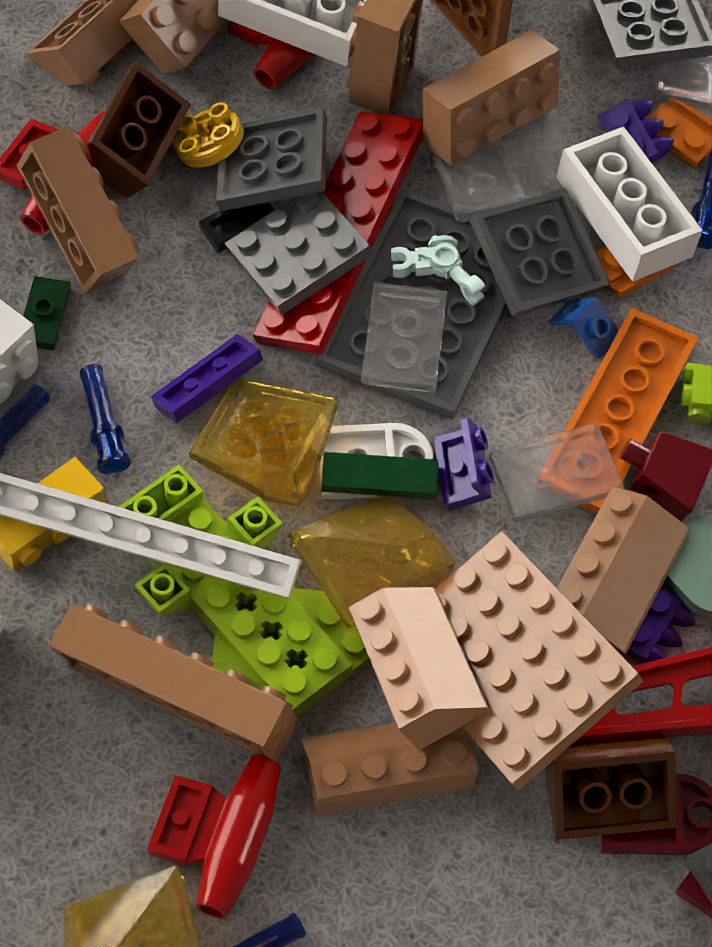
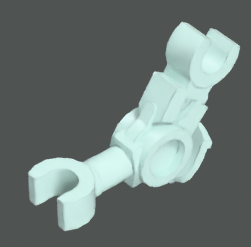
(438, 259)

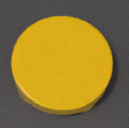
(208, 136)

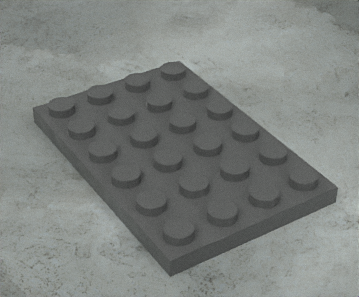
(465, 327)

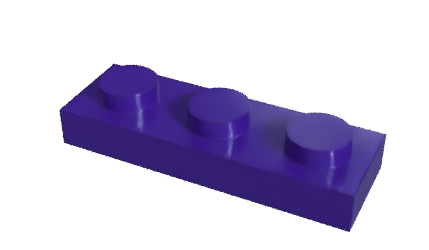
(206, 378)

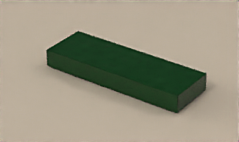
(379, 475)

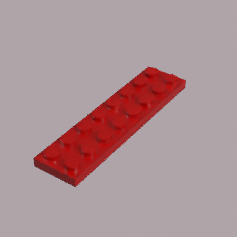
(363, 191)

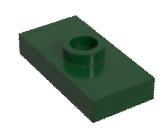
(46, 309)

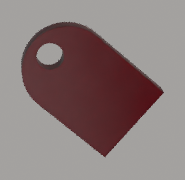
(683, 840)

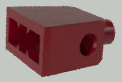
(669, 471)

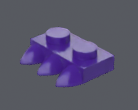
(631, 116)
(656, 627)

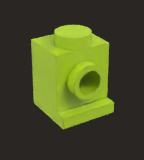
(697, 393)

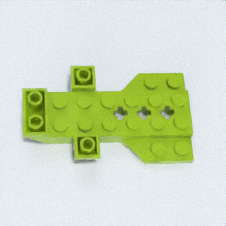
(305, 624)

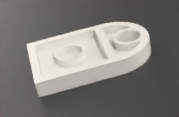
(374, 439)

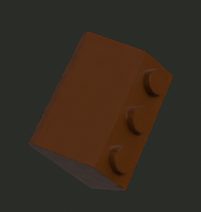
(136, 130)
(613, 787)

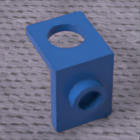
(590, 322)

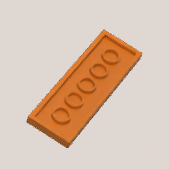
(633, 385)

